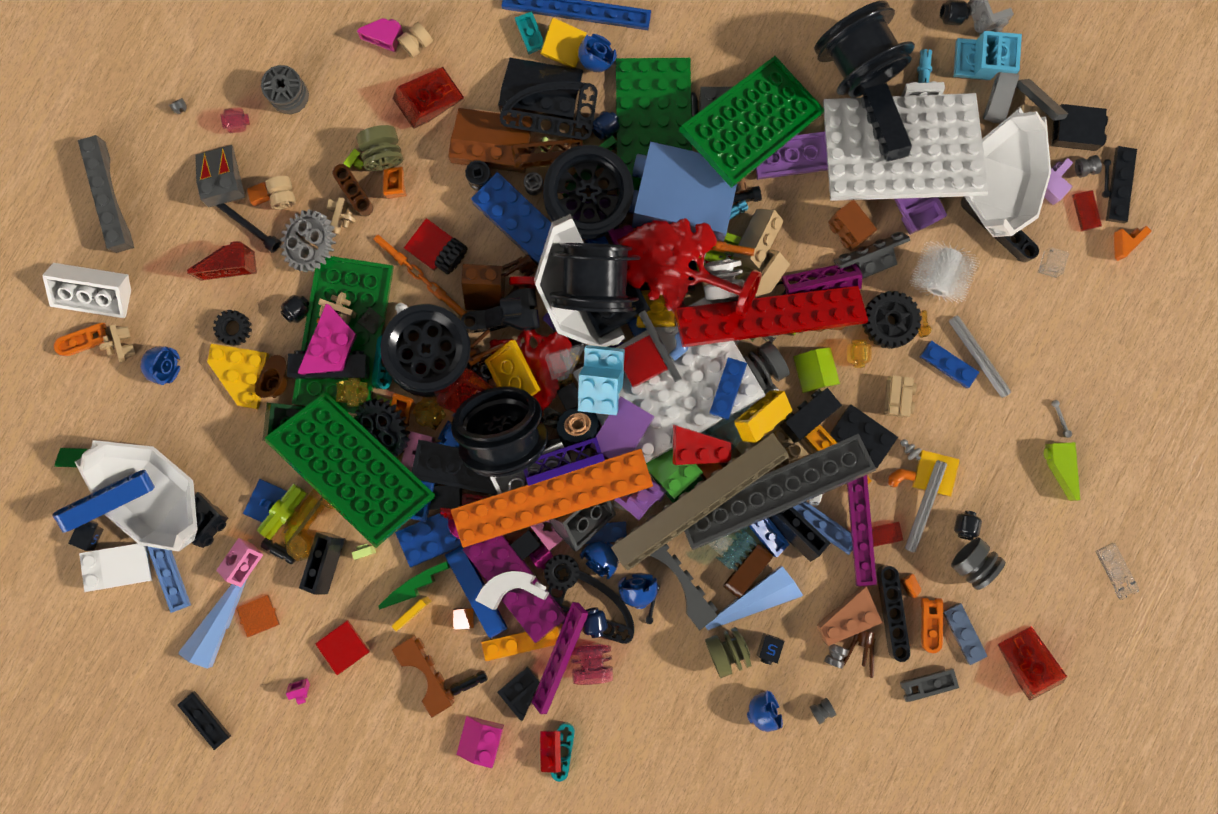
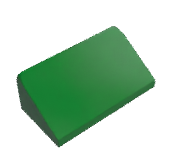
(67, 457)

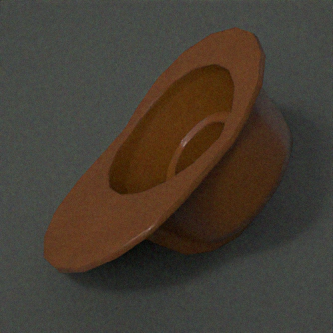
(272, 378)

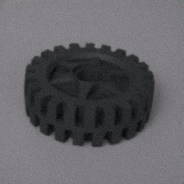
(906, 319)

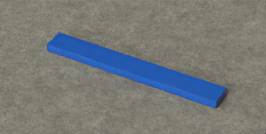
(584, 11)

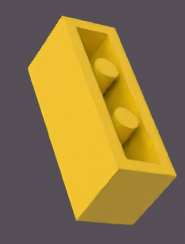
(763, 416)

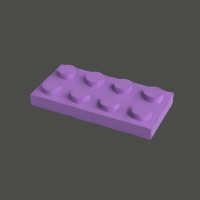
(800, 155)

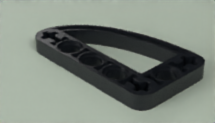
(555, 122)
(609, 593)

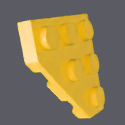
(238, 372)

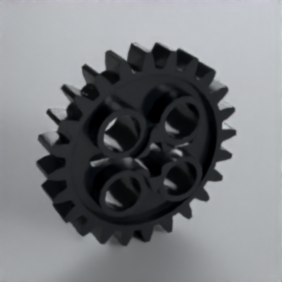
(384, 424)

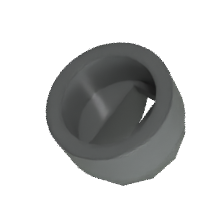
(175, 106)

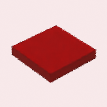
(427, 243)
(642, 361)
(342, 647)

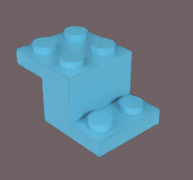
(987, 55)
(601, 380)

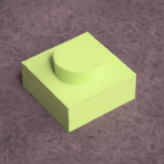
(362, 551)

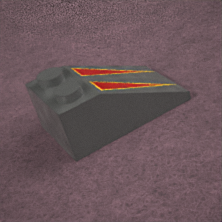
(218, 176)

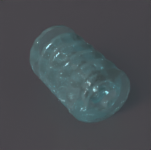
(737, 550)

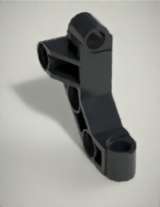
(514, 311)

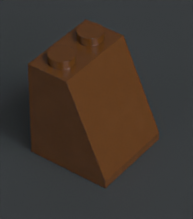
(482, 286)

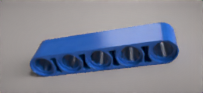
(103, 501)
(472, 584)

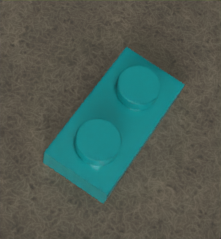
(529, 32)

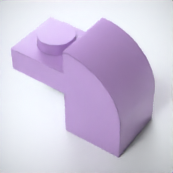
(1057, 186)

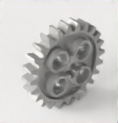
(315, 230)

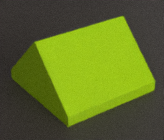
(816, 369)

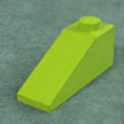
(1063, 464)

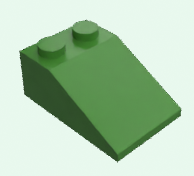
(670, 476)

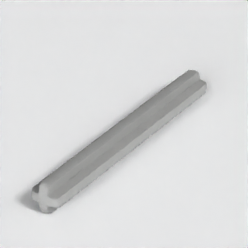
(980, 357)
(925, 506)

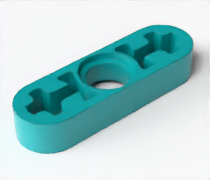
(377, 374)
(570, 737)

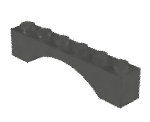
(97, 166)
(696, 606)

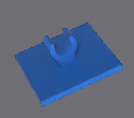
(262, 500)

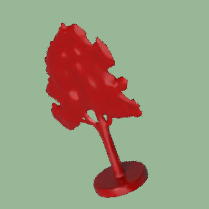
(665, 259)
(536, 356)

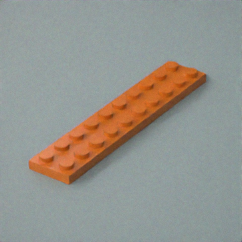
(551, 498)

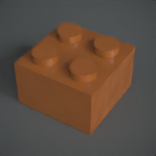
(851, 225)

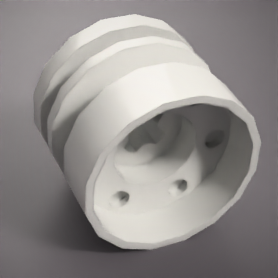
(724, 270)

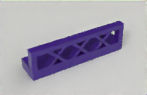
(569, 466)

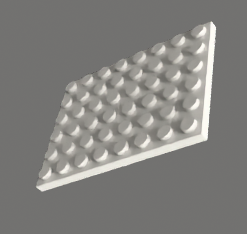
(943, 156)
(691, 398)

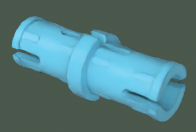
(924, 68)

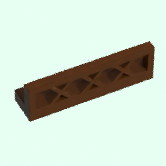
(540, 159)

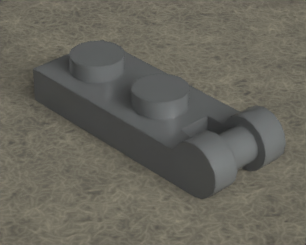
(930, 684)

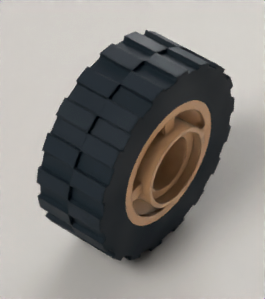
(572, 420)

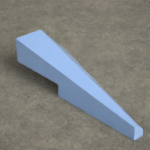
(769, 592)
(206, 640)

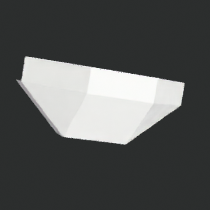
(1016, 174)
(550, 279)
(157, 519)

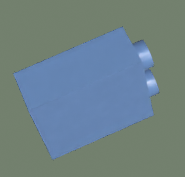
(678, 187)

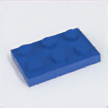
(427, 540)

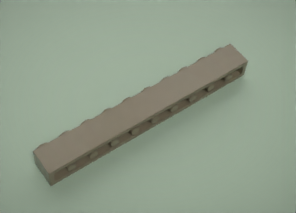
(700, 501)

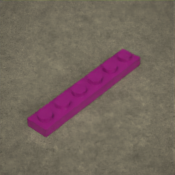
(861, 532)
(559, 657)

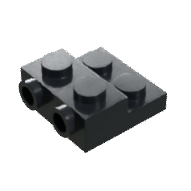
(209, 521)

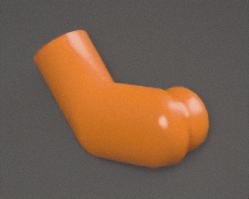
(900, 474)

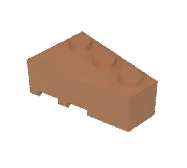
(849, 618)

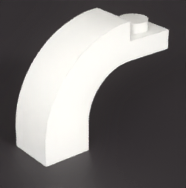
(499, 585)

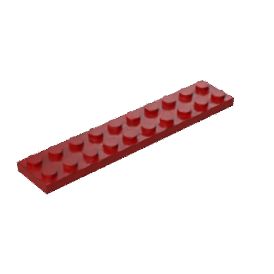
(771, 316)

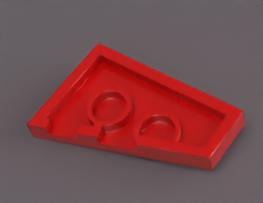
(698, 448)

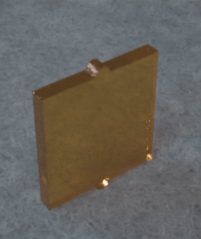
(257, 616)

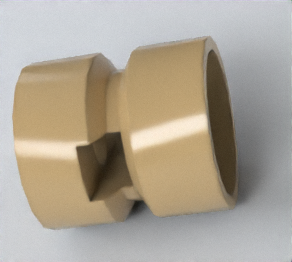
(415, 40)
(280, 192)

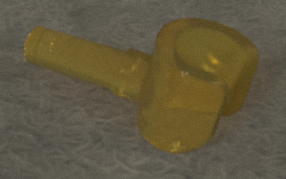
(925, 330)

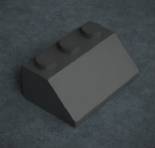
(583, 524)

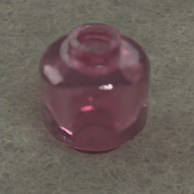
(234, 120)

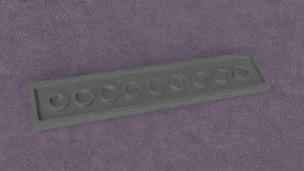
(784, 490)

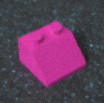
(480, 741)

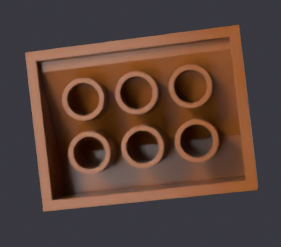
(483, 138)

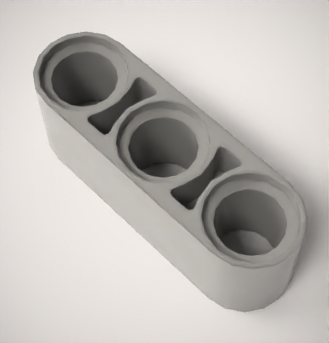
(1001, 97)

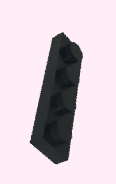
(1121, 184)

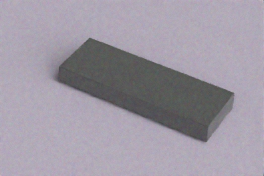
(1041, 99)

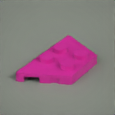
(328, 345)

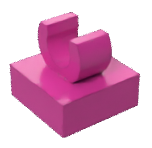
(541, 556)
(298, 690)

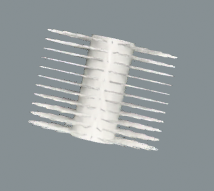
(944, 272)

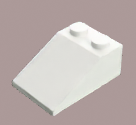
(115, 567)

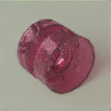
(591, 664)

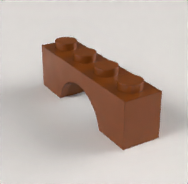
(412, 654)

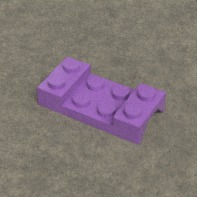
(920, 212)
(640, 501)

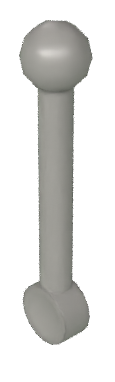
(1067, 433)

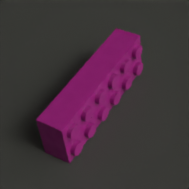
(533, 613)

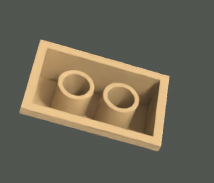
(772, 271)

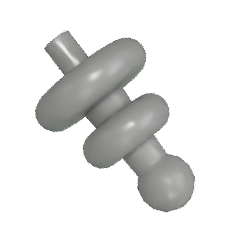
(914, 453)

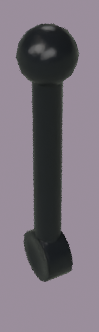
(1106, 193)
(649, 620)

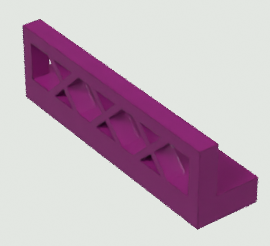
(823, 282)

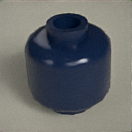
(605, 125)
(595, 623)

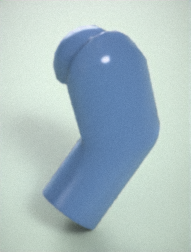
(679, 350)

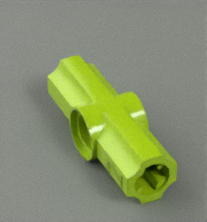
(281, 511)

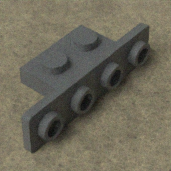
(874, 257)

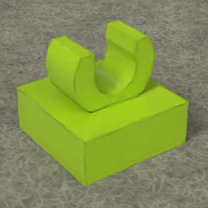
(353, 160)

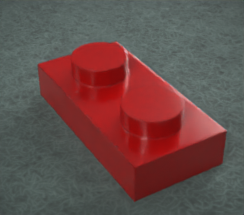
(550, 751)

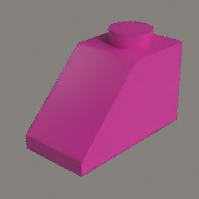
(382, 33)

